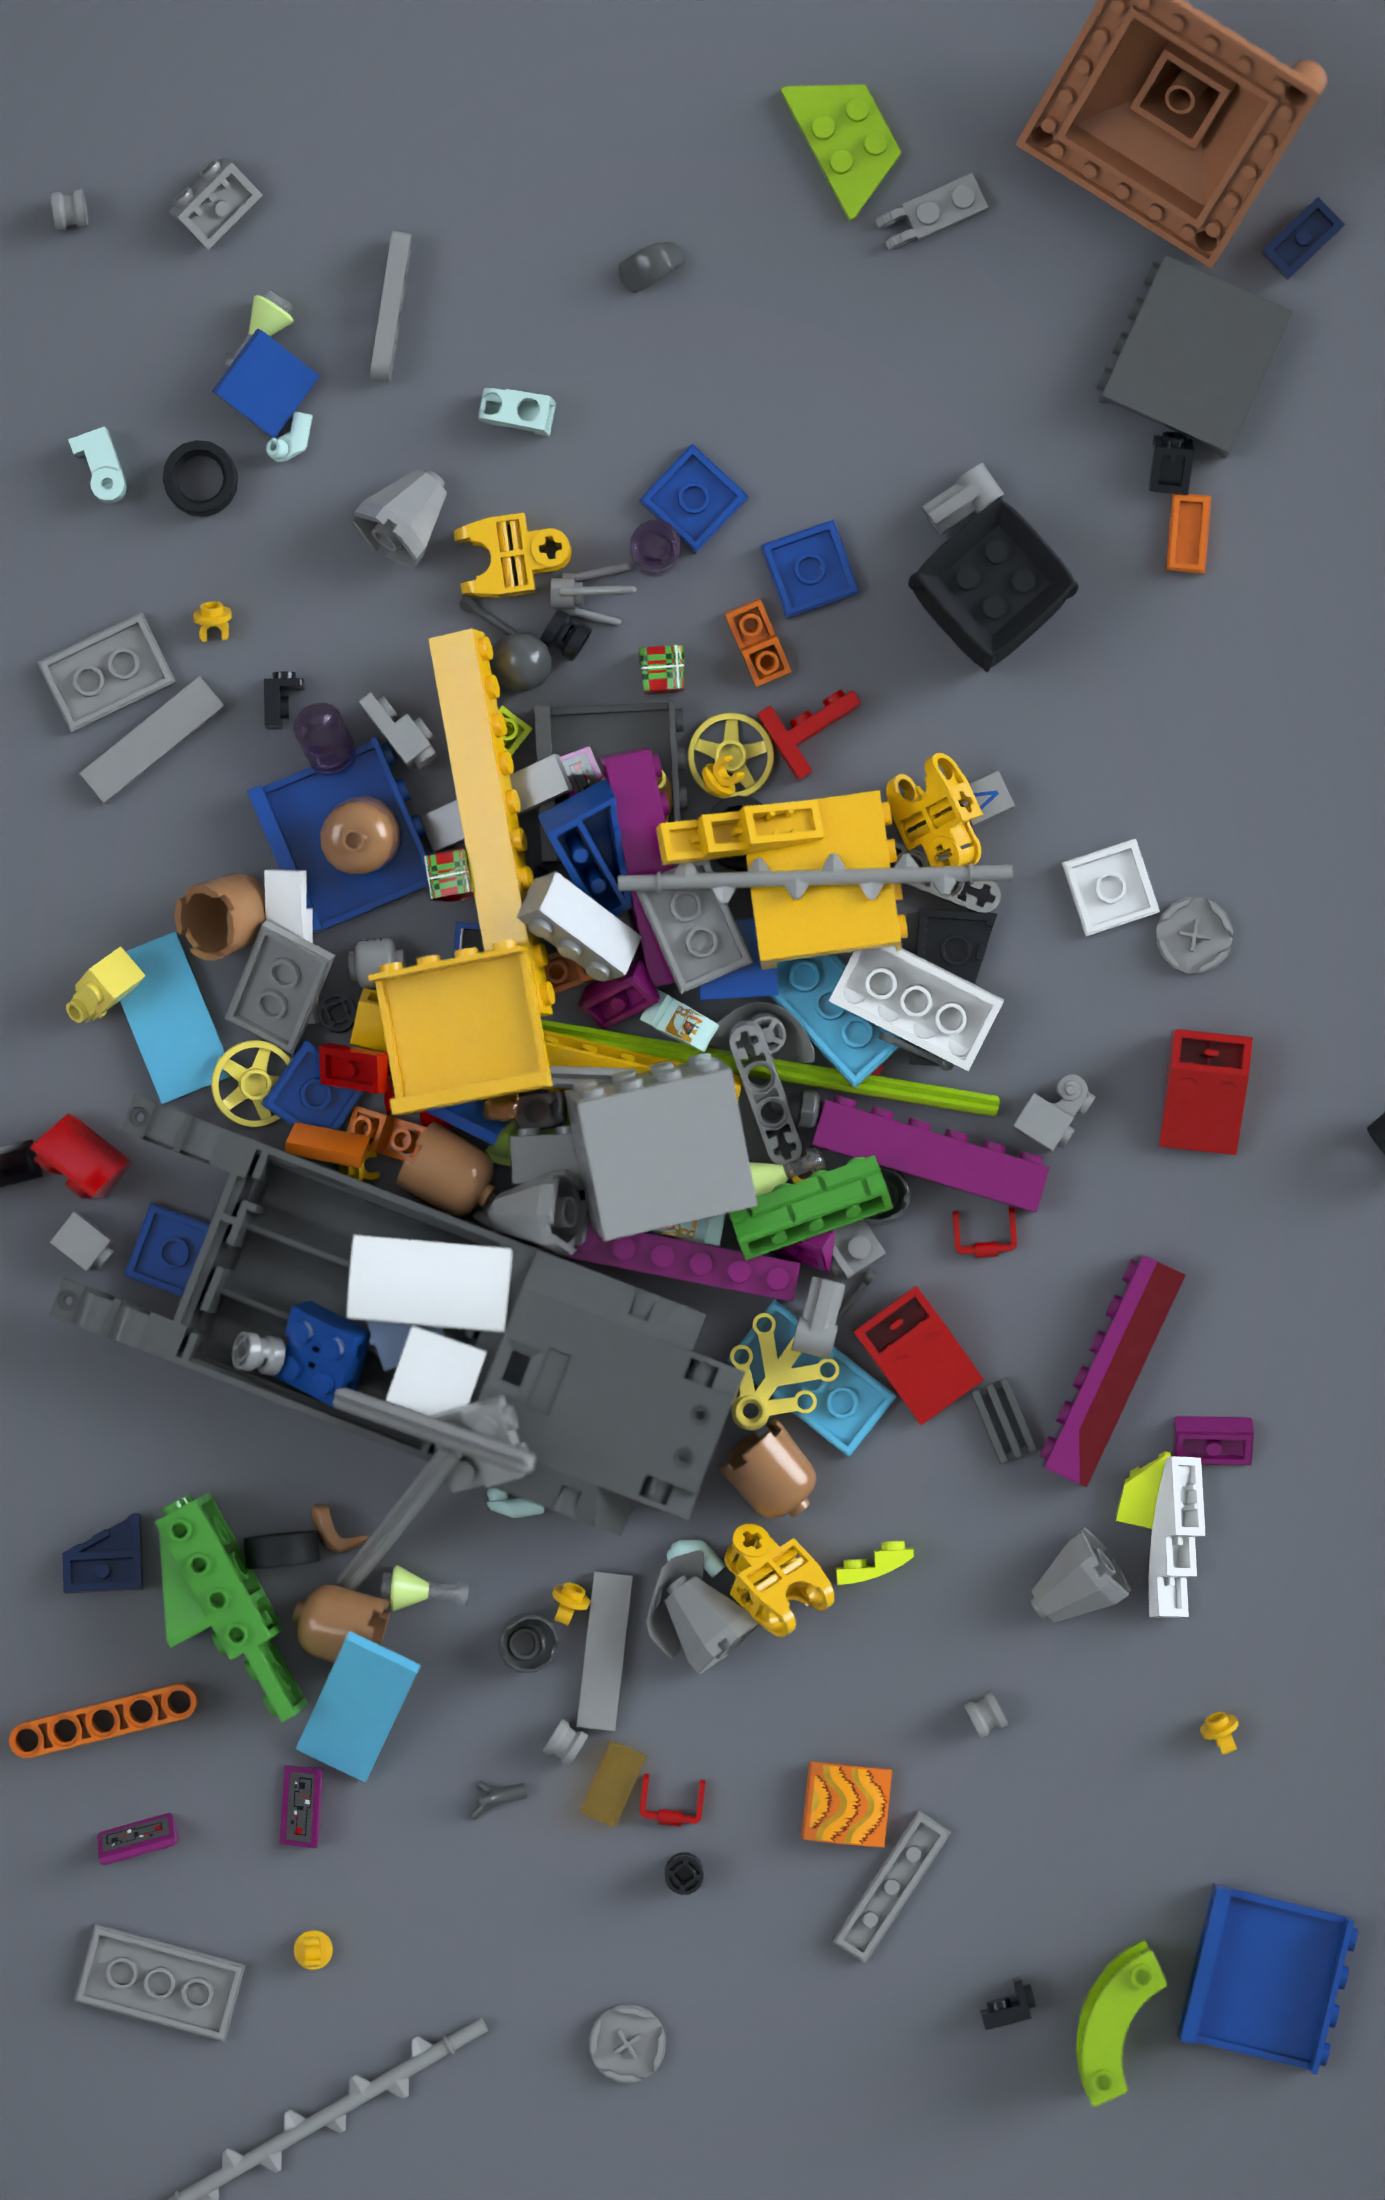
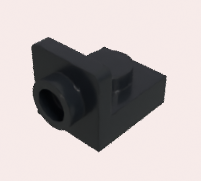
(1171, 463)
(275, 705)
(18, 1164)
(1003, 2012)

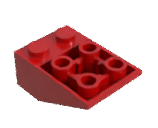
(1205, 1091)
(81, 1156)
(918, 1355)

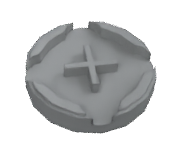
(1193, 935)
(627, 2043)

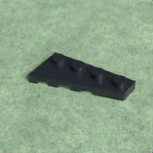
(954, 943)

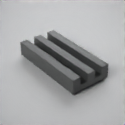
(991, 1390)

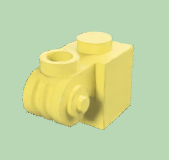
(104, 986)

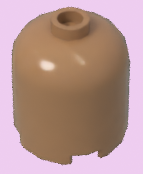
(360, 835)
(221, 915)
(448, 1172)
(771, 1472)
(334, 1612)

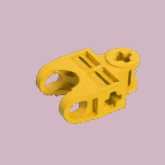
(499, 578)
(948, 831)
(773, 1577)

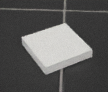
(1110, 887)
(435, 1373)

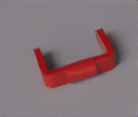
(985, 1249)
(671, 1817)

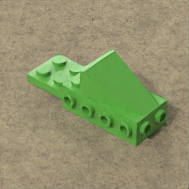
(212, 1587)

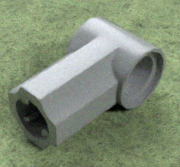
(970, 494)
(817, 1326)

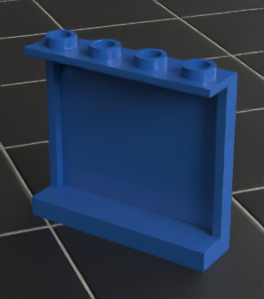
(292, 821)
(1267, 1978)

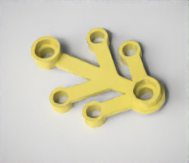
(777, 1373)

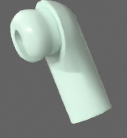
(293, 442)
(510, 1507)
(712, 1562)

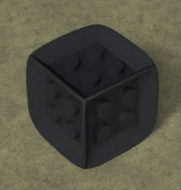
(993, 584)

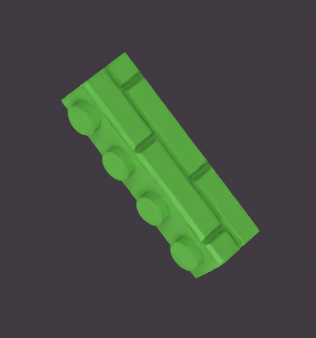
(812, 1207)

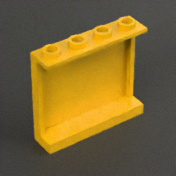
(831, 916)
(462, 1028)

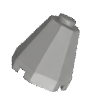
(402, 516)
(543, 1213)
(1079, 1580)
(706, 1622)

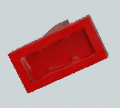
(805, 727)

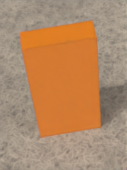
(1188, 533)
(327, 1145)

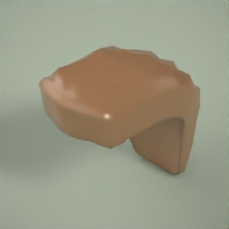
(328, 1535)

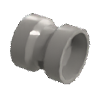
(258, 1353)

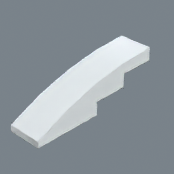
(288, 907)
(1174, 1529)

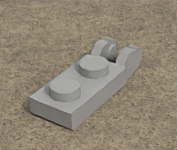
(936, 211)

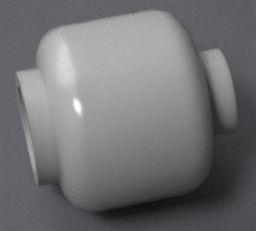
(369, 956)

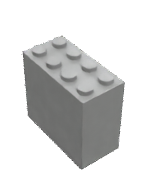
(660, 1146)

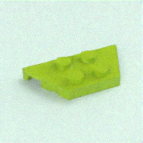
(845, 138)

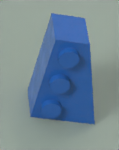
(590, 845)

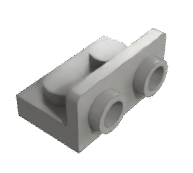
(214, 201)
(854, 1248)

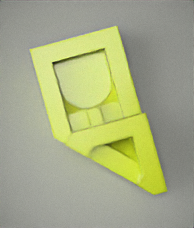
(1140, 1493)

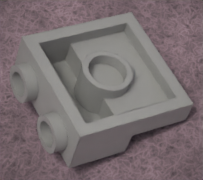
(407, 737)
(490, 1419)

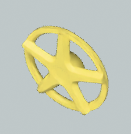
(732, 747)
(252, 1082)

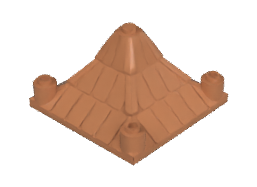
(1170, 119)

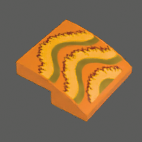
(846, 1804)

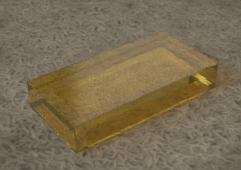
(612, 1783)

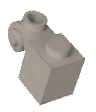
(1050, 1122)

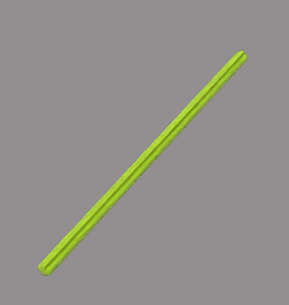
(797, 1072)

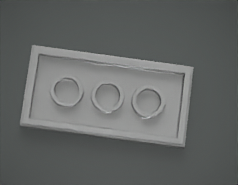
(160, 1982)

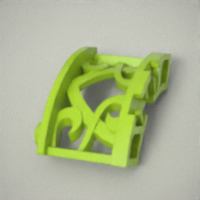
(1106, 2017)

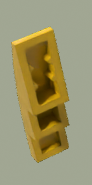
(740, 832)

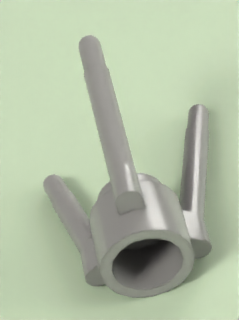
(569, 592)

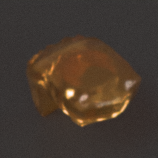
(502, 1108)

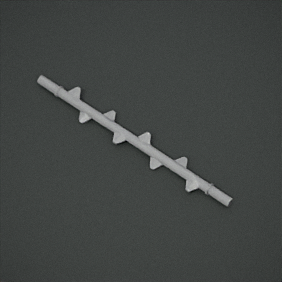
(832, 873)
(333, 2116)

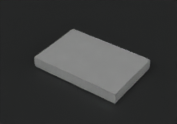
(106, 672)
(694, 932)
(279, 986)

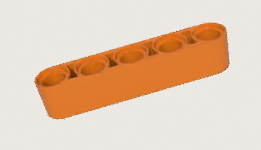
(88, 1731)

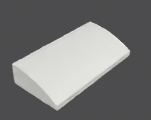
(918, 1002)
(429, 1283)

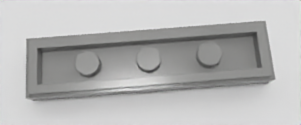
(152, 740)
(534, 785)
(604, 1651)
(891, 1886)

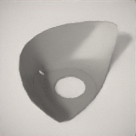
(796, 1045)
(659, 1620)

